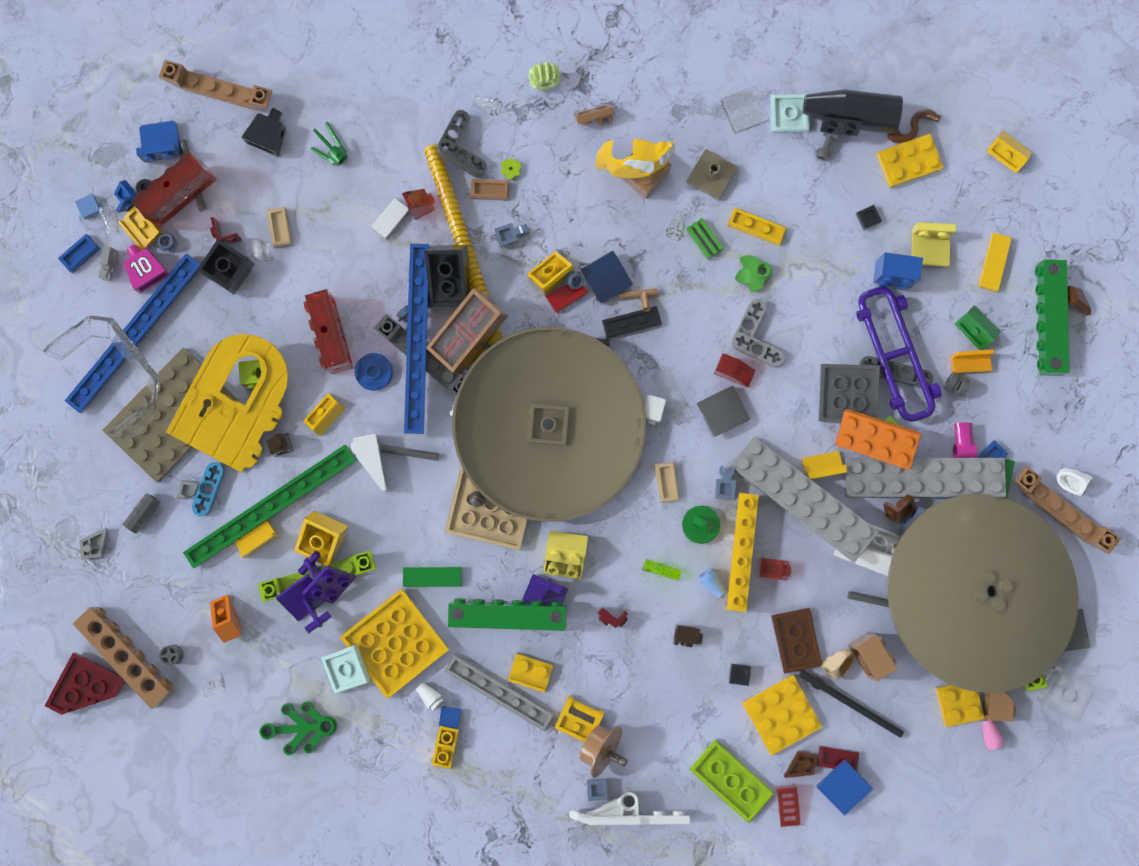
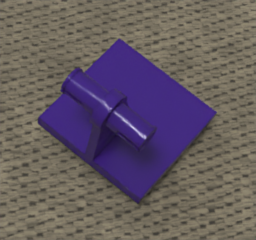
(326, 584)
(544, 590)
(300, 605)

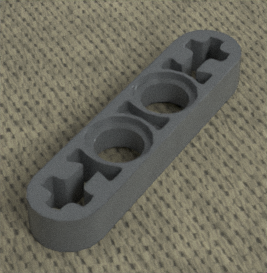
(896, 369)

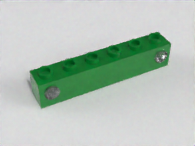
(1052, 317)
(507, 615)

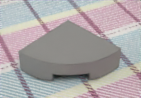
(187, 489)

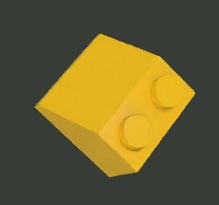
(322, 535)

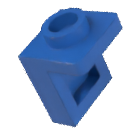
(125, 195)

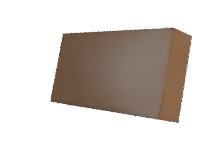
(489, 189)

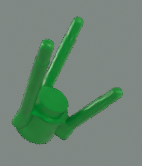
(337, 154)

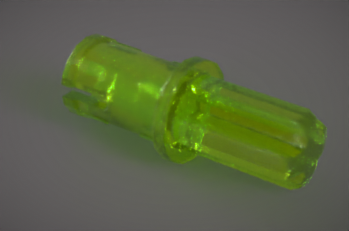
(662, 570)

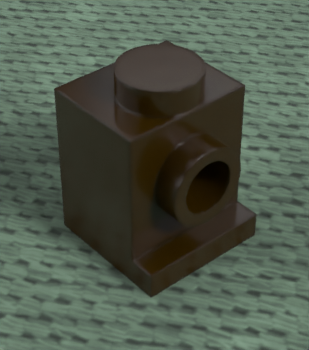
(280, 444)
(687, 636)

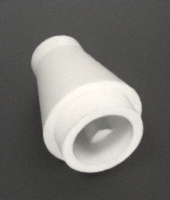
(430, 697)

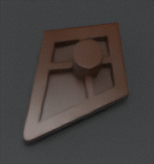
(1078, 300)
(801, 765)

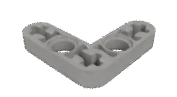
(748, 336)

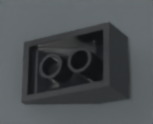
(447, 274)

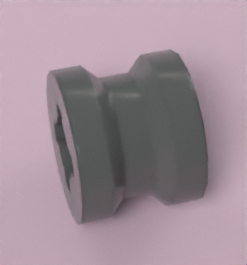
(166, 655)

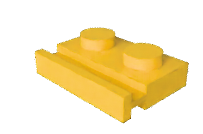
(140, 229)
(530, 672)

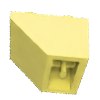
(565, 554)

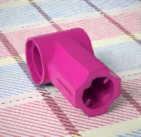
(964, 443)

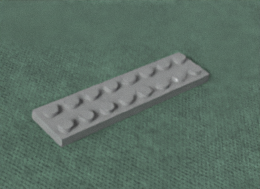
(926, 477)
(804, 499)

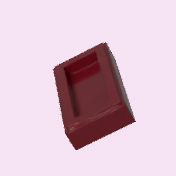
(832, 757)

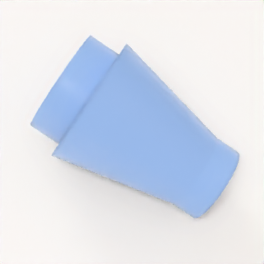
(712, 582)

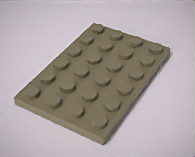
(153, 447)

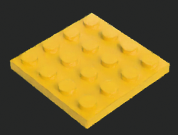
(395, 643)

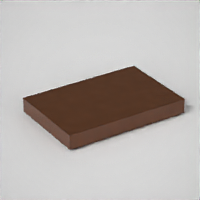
(796, 640)

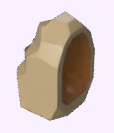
(838, 663)

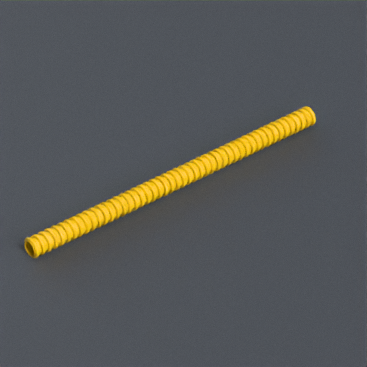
(455, 219)

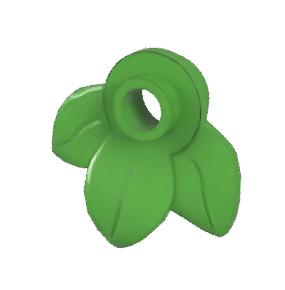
(750, 272)

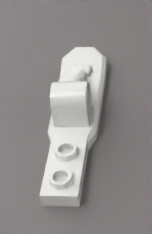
(618, 814)

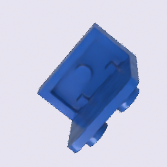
(159, 142)

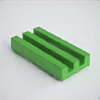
(696, 226)

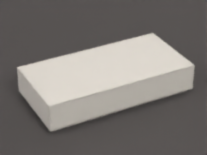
(390, 218)

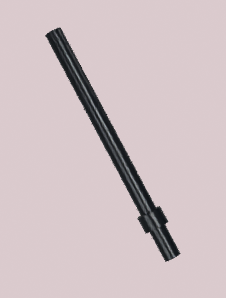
(818, 683)

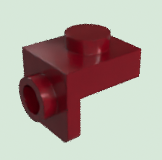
(607, 618)

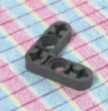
(451, 143)

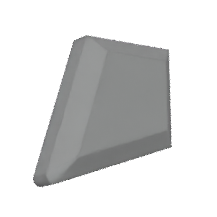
(93, 545)

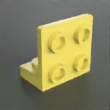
(932, 243)

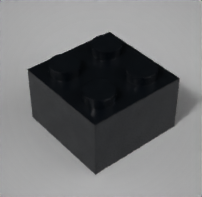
(225, 266)

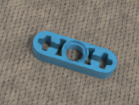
(208, 504)

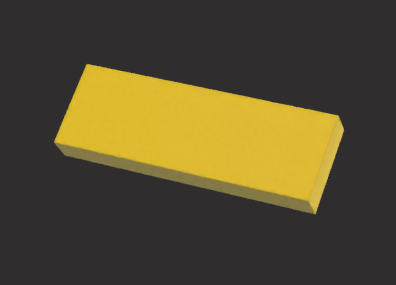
(756, 226)
(994, 262)

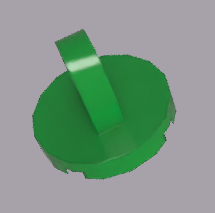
(701, 524)

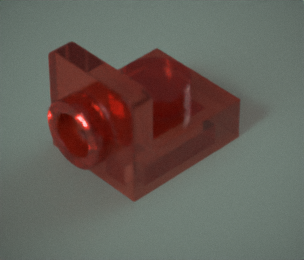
(775, 569)

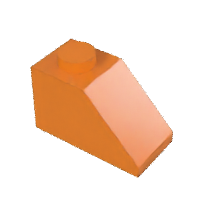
(225, 619)

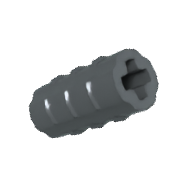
(141, 513)

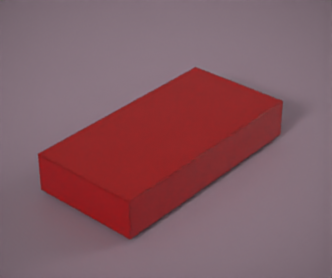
(565, 296)

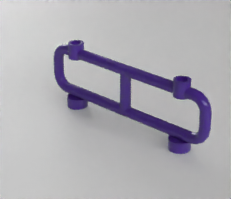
(897, 305)

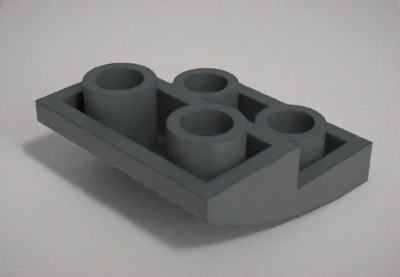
(723, 411)

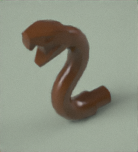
(924, 113)

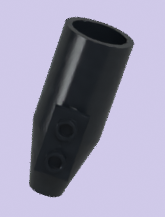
(853, 110)

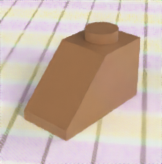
(998, 707)

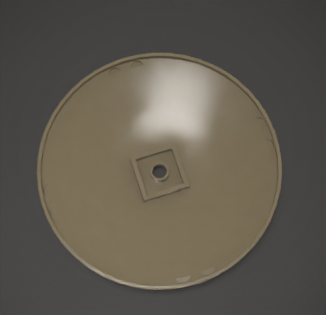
(593, 414)
(943, 602)

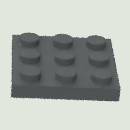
(850, 388)

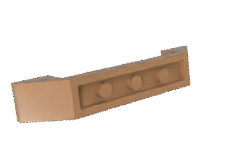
(215, 88)
(1064, 513)

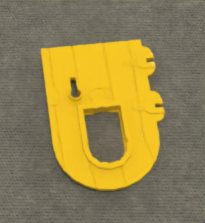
(228, 427)

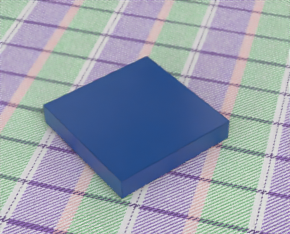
(844, 787)

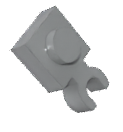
(108, 260)

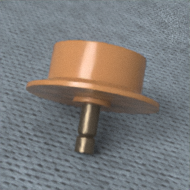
(601, 748)

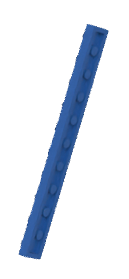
(136, 331)
(416, 341)

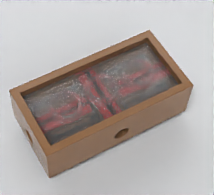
(467, 331)

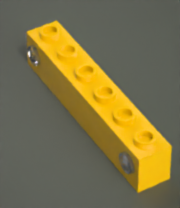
(742, 552)

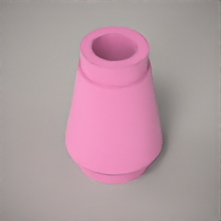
(992, 736)

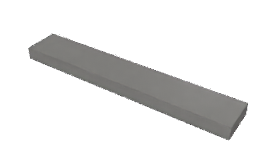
(499, 692)

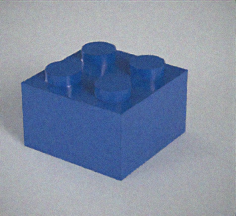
(897, 270)

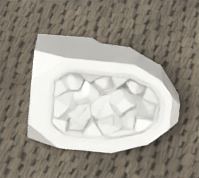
(1074, 481)

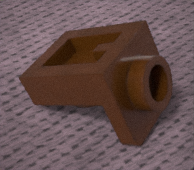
(901, 511)

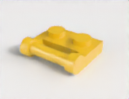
(574, 725)

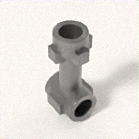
(824, 153)

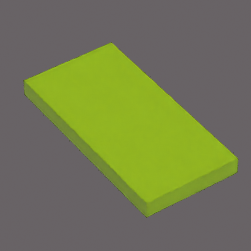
(731, 781)

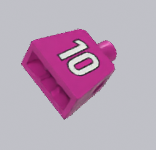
(143, 269)

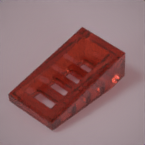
(785, 790)

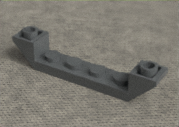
(398, 337)

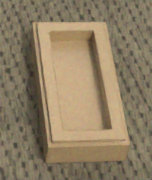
(279, 227)
(667, 482)

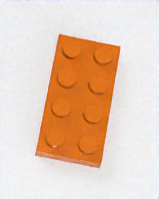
(878, 439)

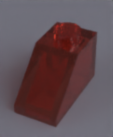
(419, 202)
(734, 370)

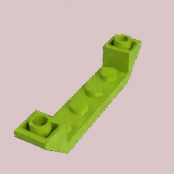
(357, 565)

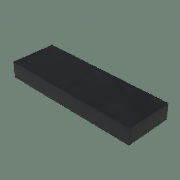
(631, 322)

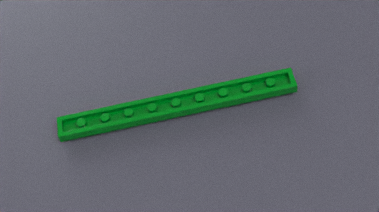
(269, 506)

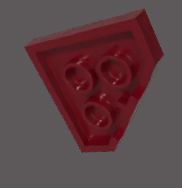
(83, 685)

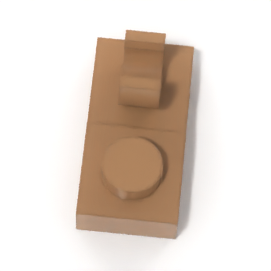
(586, 117)

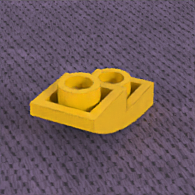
(445, 747)

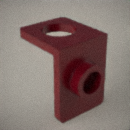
(216, 233)

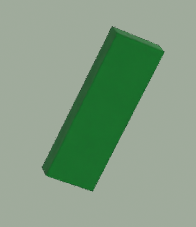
(432, 576)

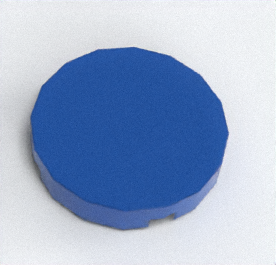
(373, 371)

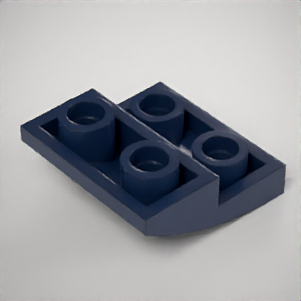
(606, 276)

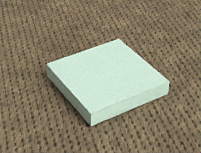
(787, 114)
(345, 669)

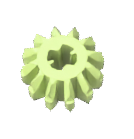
(544, 76)

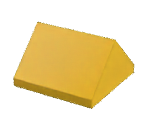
(550, 273)

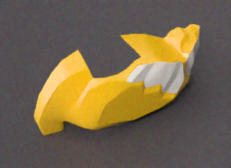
(644, 162)

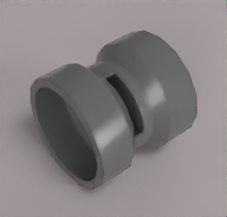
(957, 384)

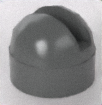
(474, 502)

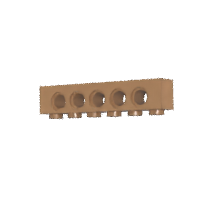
(113, 655)

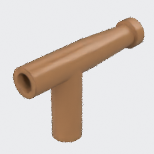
(643, 294)

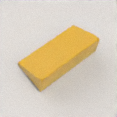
(324, 414)

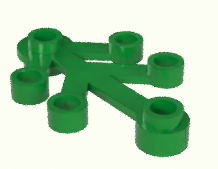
(302, 728)

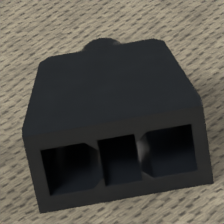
(266, 132)

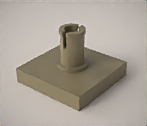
(712, 174)

